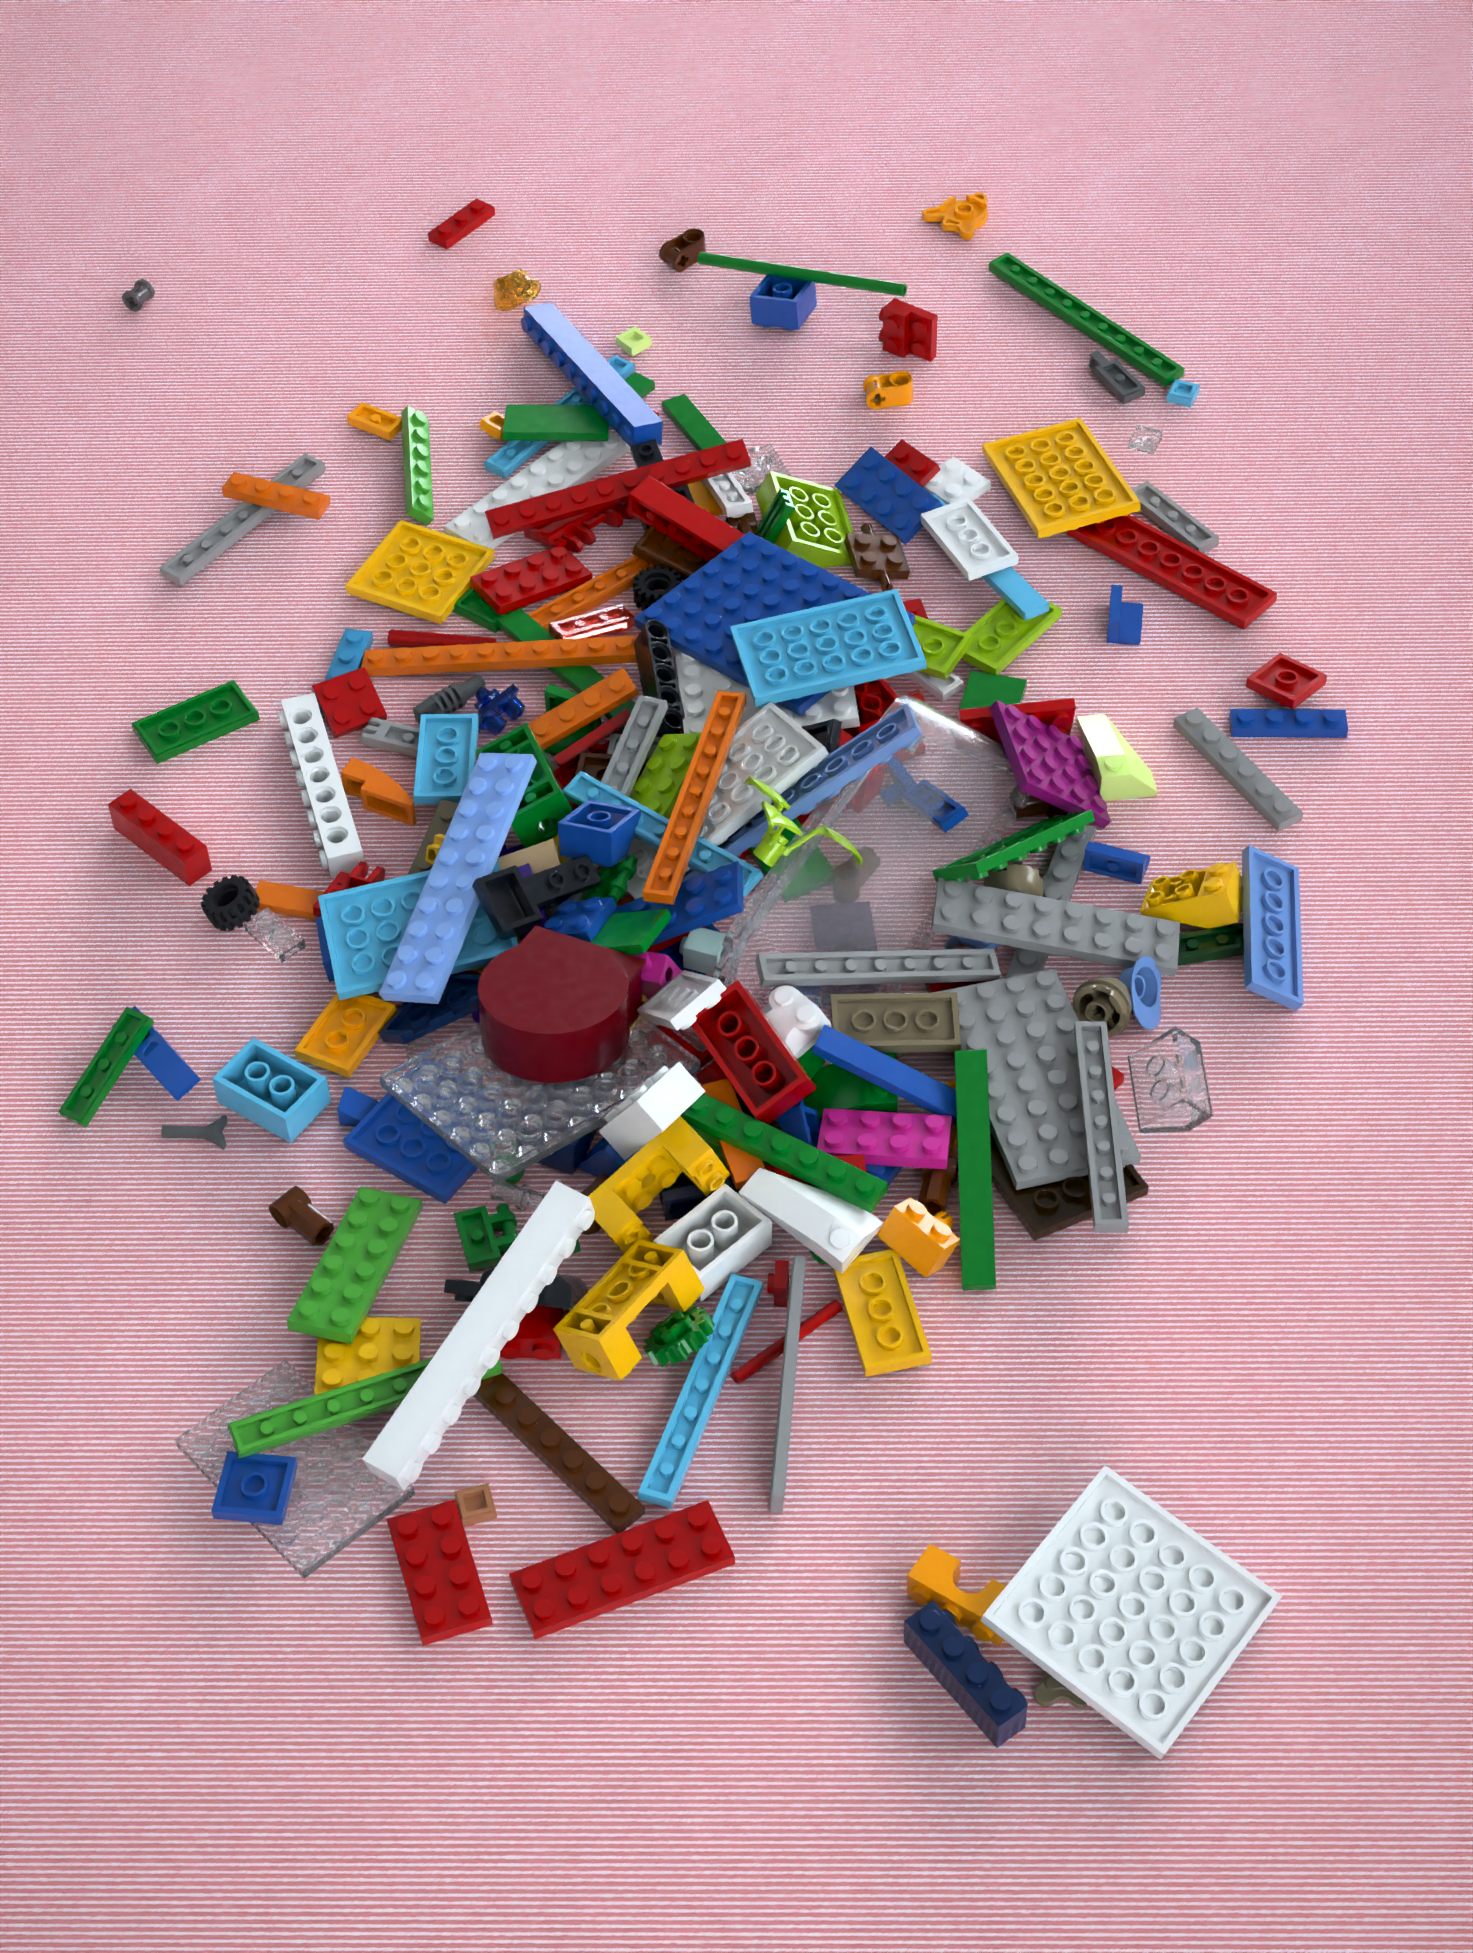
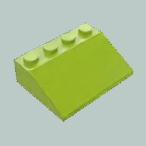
(816, 524)

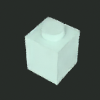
(702, 950)

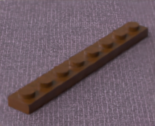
(559, 1452)

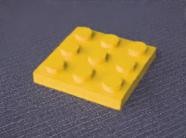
(377, 1349)

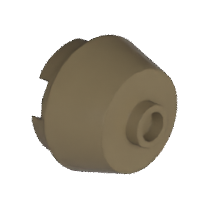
(1106, 1001)

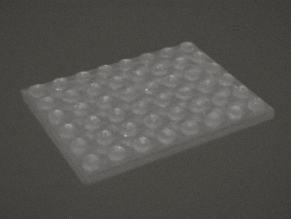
(512, 1121)

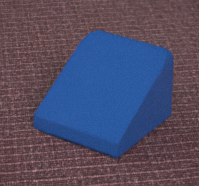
(354, 1106)

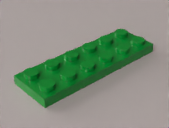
(1014, 847)

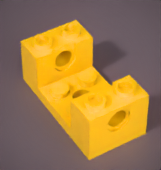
(647, 1174)
(596, 1326)

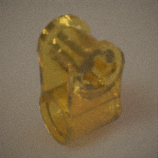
(514, 290)

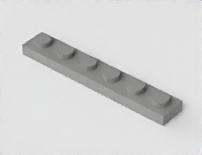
(1237, 769)

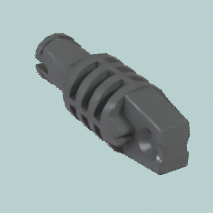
(449, 698)

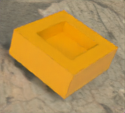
(493, 425)

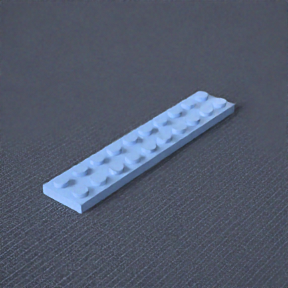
(448, 898)

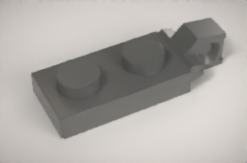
(1116, 378)

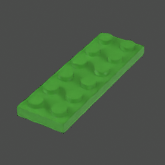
(354, 1265)

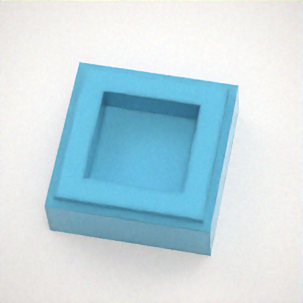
(1183, 393)

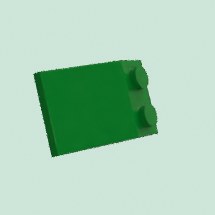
(847, 1091)

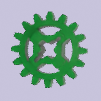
(678, 1336)

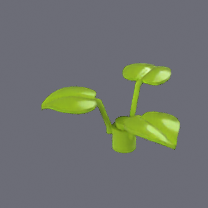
(774, 843)

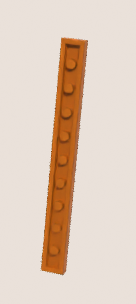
(500, 656)
(694, 798)

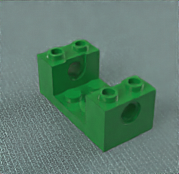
(543, 799)

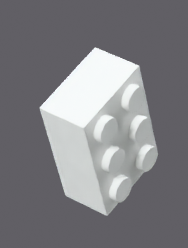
(650, 1109)
(719, 1237)

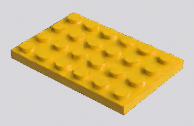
(1060, 478)

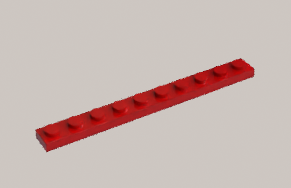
(615, 488)

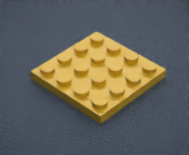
(419, 571)

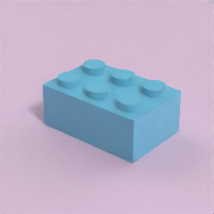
(272, 1090)

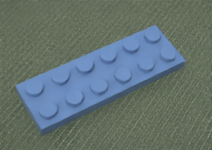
(1272, 928)

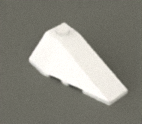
(813, 1216)

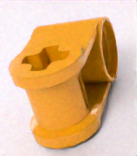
(891, 389)

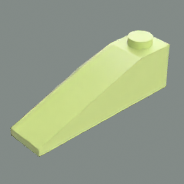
(1113, 761)

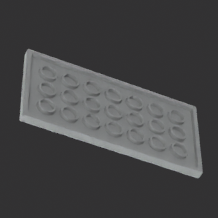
(1032, 1076)

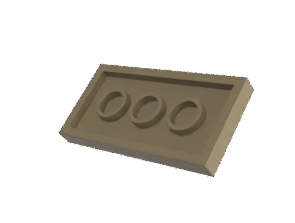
(899, 1021)

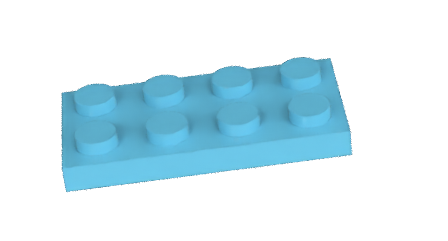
(445, 756)

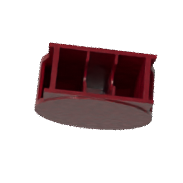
(558, 1007)

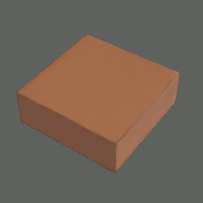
(475, 1504)

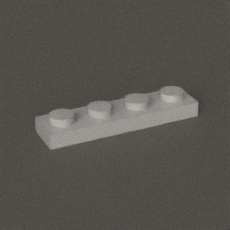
(1174, 518)

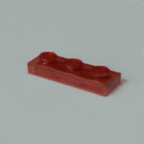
(593, 623)

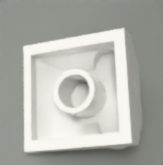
(795, 1018)

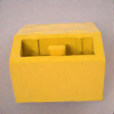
(1197, 897)

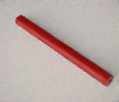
(777, 1347)

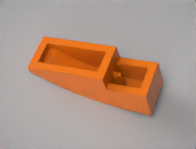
(378, 791)

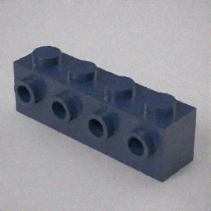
(966, 1673)

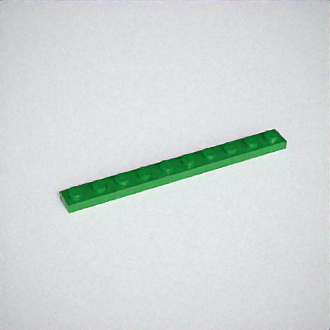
(1086, 319)

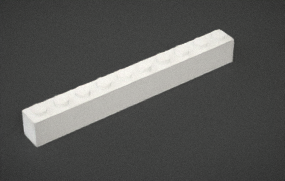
(479, 1336)

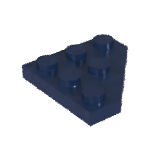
(419, 1019)

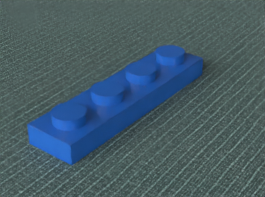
(1288, 723)

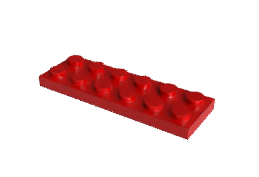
(621, 1569)

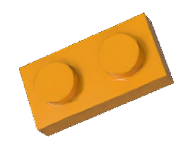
(375, 421)

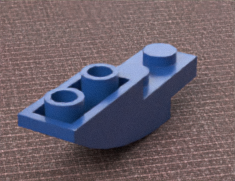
(165, 1063)

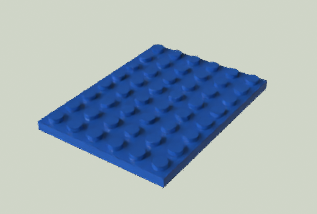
(739, 587)

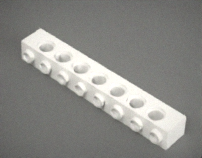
(322, 784)

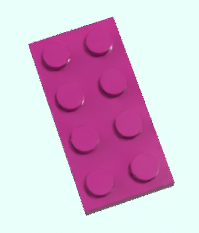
(887, 1137)

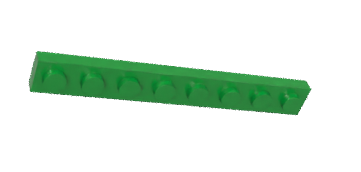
(786, 1152)

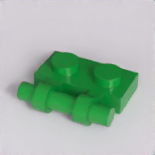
(614, 880)
(477, 1235)

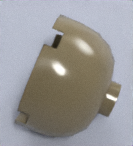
(1018, 879)

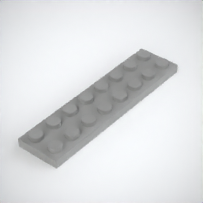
(1054, 926)

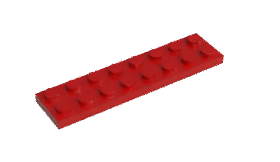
(1178, 568)

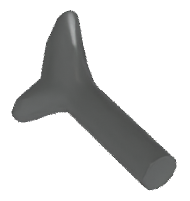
(211, 1132)

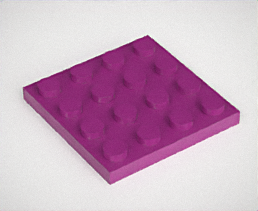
(1049, 763)

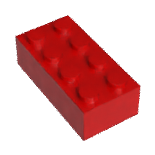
(752, 1054)

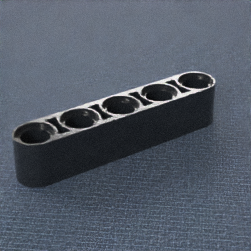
(659, 673)

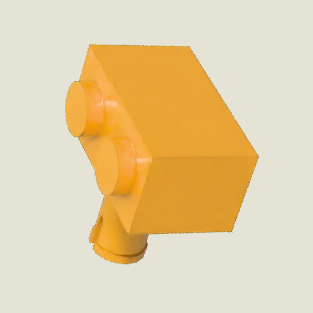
(919, 1237)

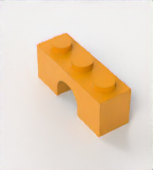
(935, 1580)

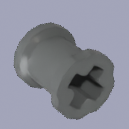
(138, 295)

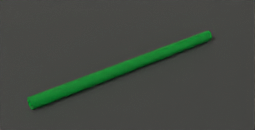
(803, 274)

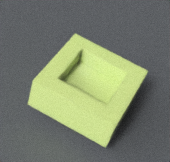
(633, 341)

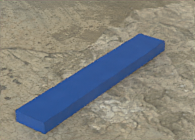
(886, 1072)

